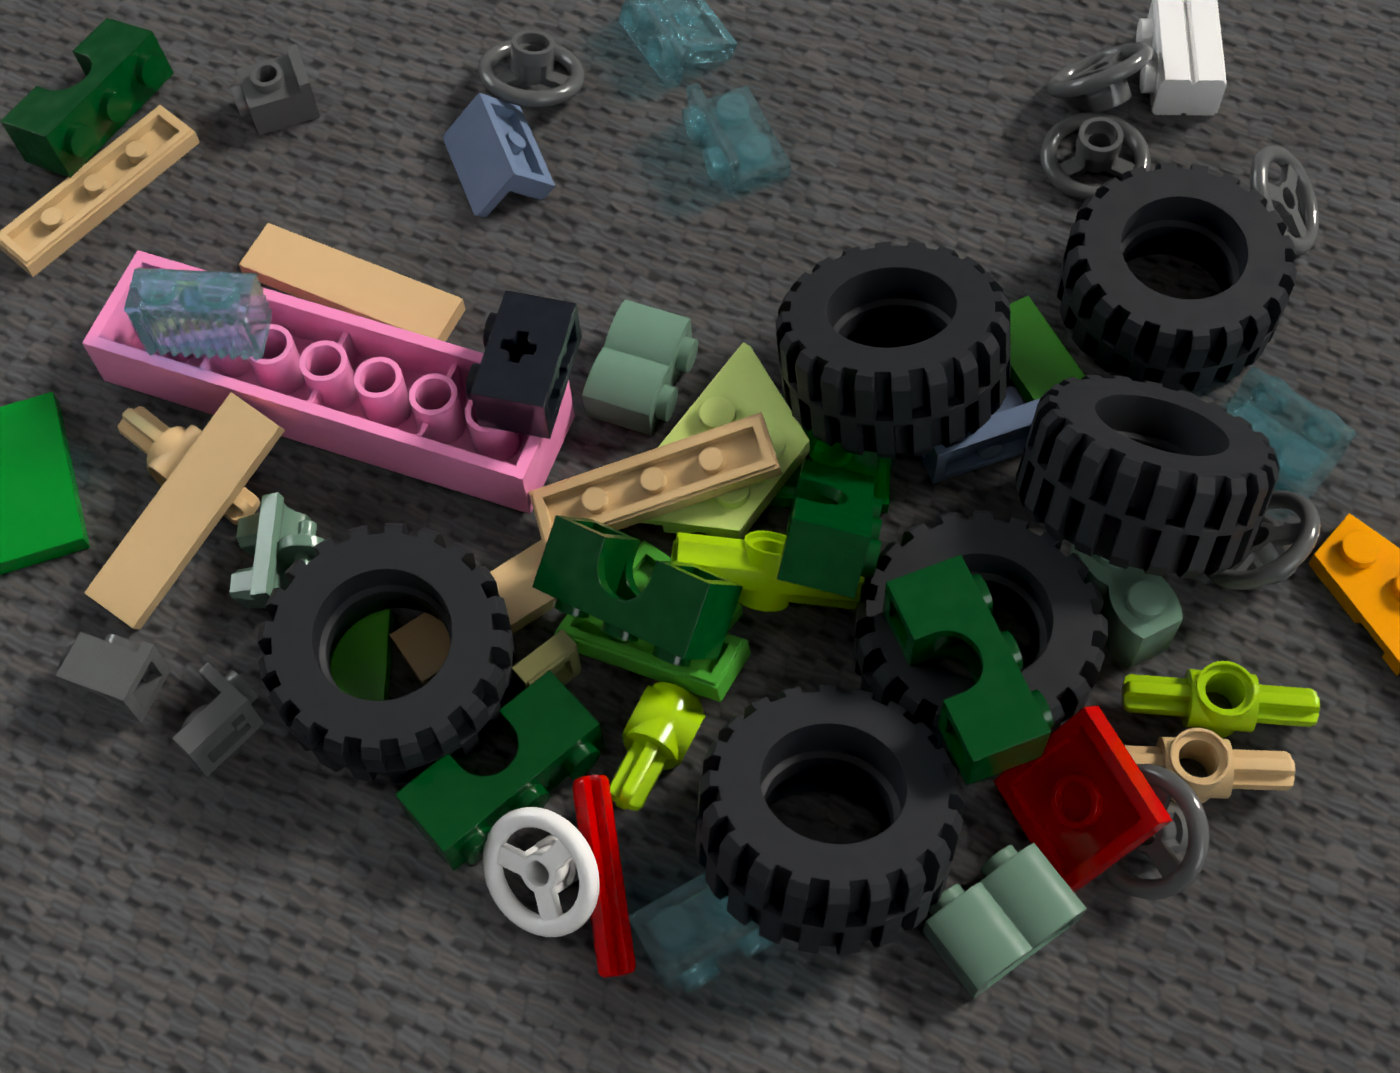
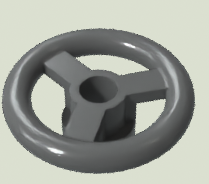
(531, 64)
(1101, 76)
(1096, 151)
(1282, 194)
(1276, 549)
(1186, 830)

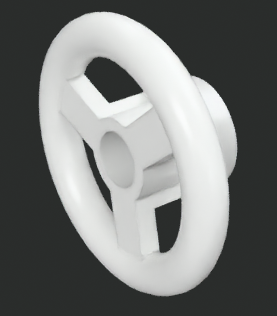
(545, 869)

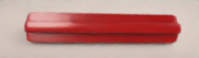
(610, 917)

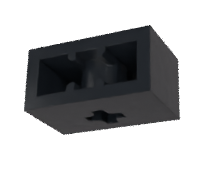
(525, 364)

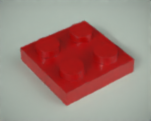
(1083, 799)

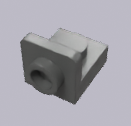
(223, 725)

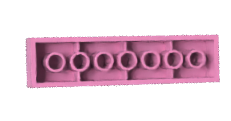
(343, 390)

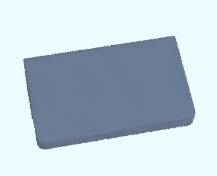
(496, 154)
(995, 441)

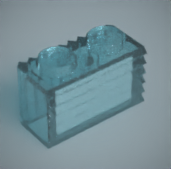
(199, 313)

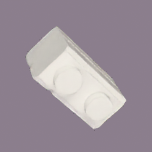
(1187, 57)

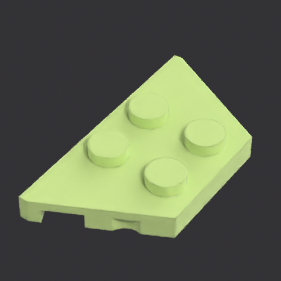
(733, 394)

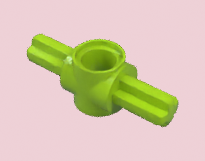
(1250, 700)
(655, 741)

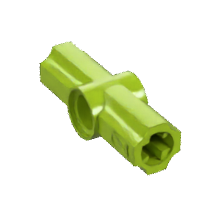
(755, 566)

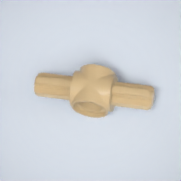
(167, 447)
(1224, 766)

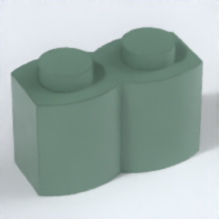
(639, 367)
(1138, 607)
(1002, 917)

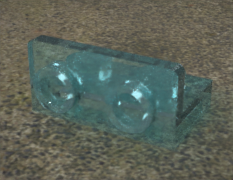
(676, 34)
(735, 139)
(1304, 436)
(690, 934)

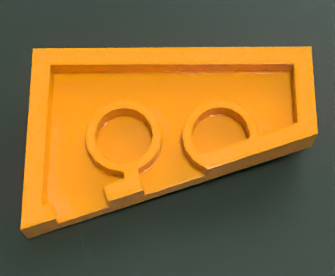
(1365, 580)

